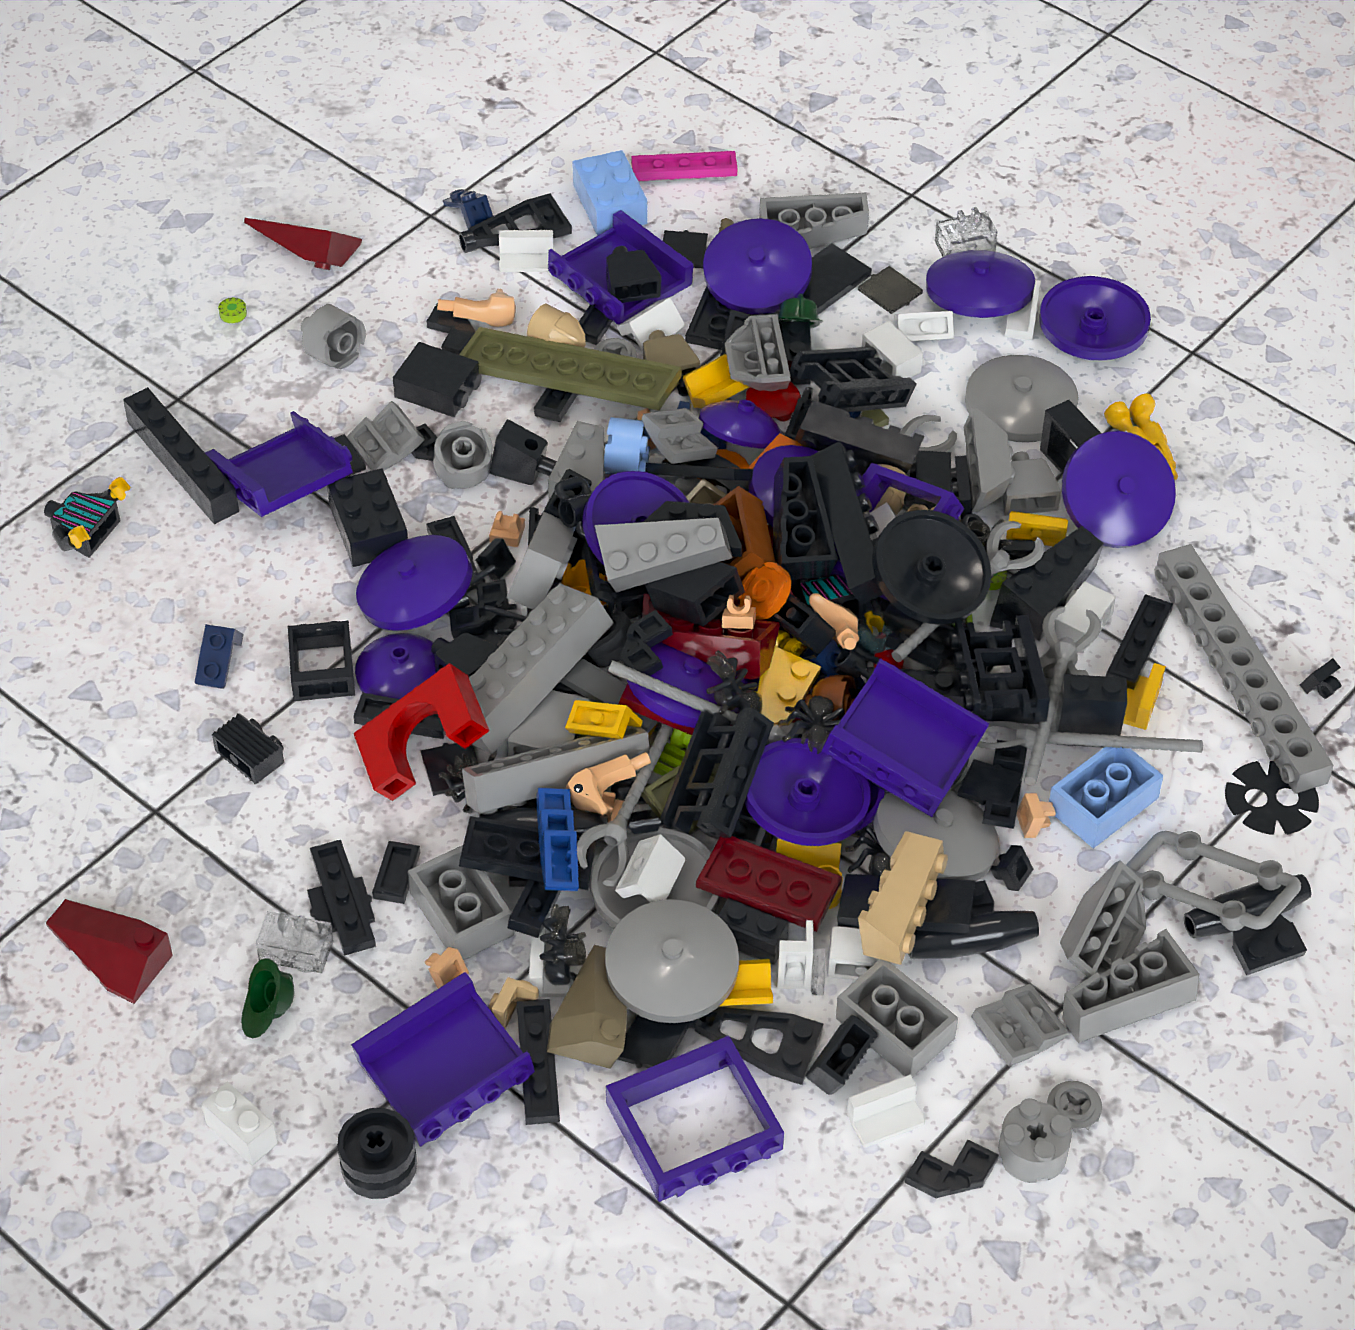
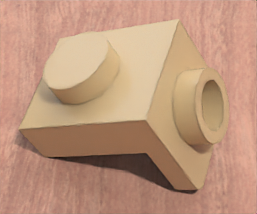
(504, 1003)

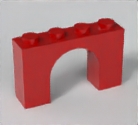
(385, 737)

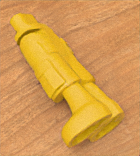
(1140, 410)

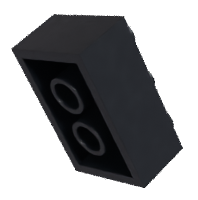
(366, 515)

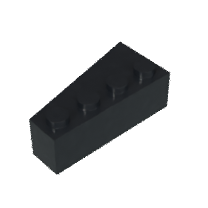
(870, 443)
(800, 521)
(1051, 579)

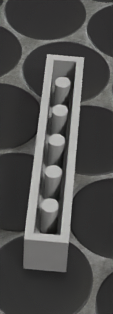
(519, 776)

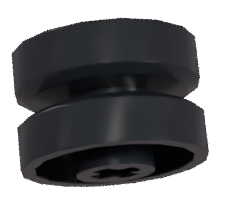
(377, 1153)

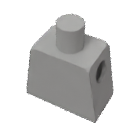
(1033, 487)

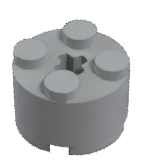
(332, 336)
(462, 455)
(1034, 1141)

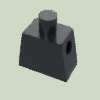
(632, 275)
(520, 455)
(463, 652)

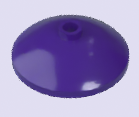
(739, 423)
(395, 665)

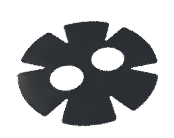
(1264, 818)

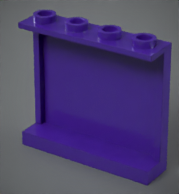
(585, 267)
(285, 467)
(906, 737)
(442, 1059)

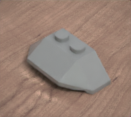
(758, 354)
(987, 459)
(1106, 921)

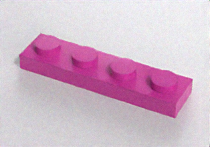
(684, 165)

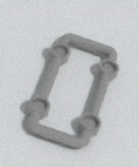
(1231, 913)

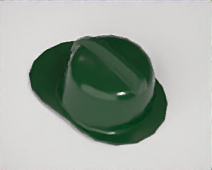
(799, 310)
(267, 997)

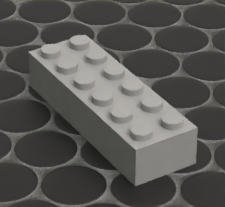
(535, 660)

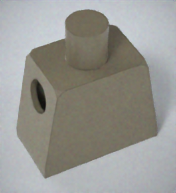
(671, 351)

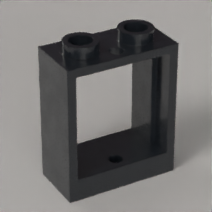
(1061, 425)
(325, 682)

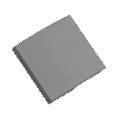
(678, 435)
(385, 438)
(1020, 1024)

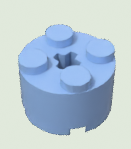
(626, 446)

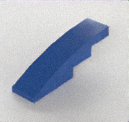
(557, 839)

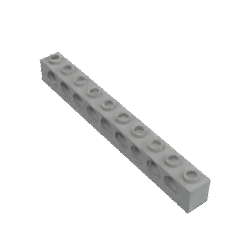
(1243, 669)

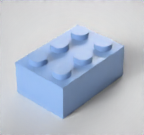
(607, 186)
(1105, 793)

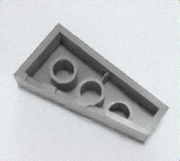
(820, 217)
(659, 549)
(1132, 989)

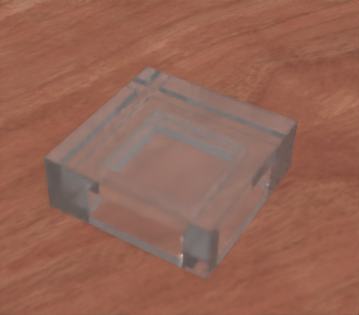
(818, 972)

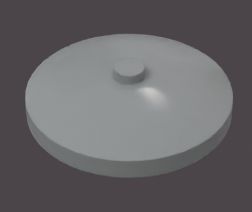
(1017, 393)
(957, 822)
(615, 908)
(672, 961)

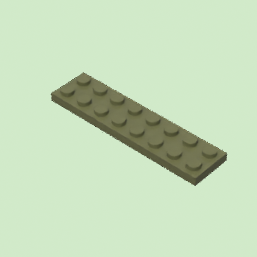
(572, 368)

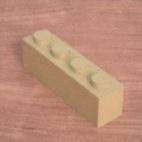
(902, 897)

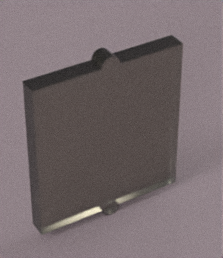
(890, 289)

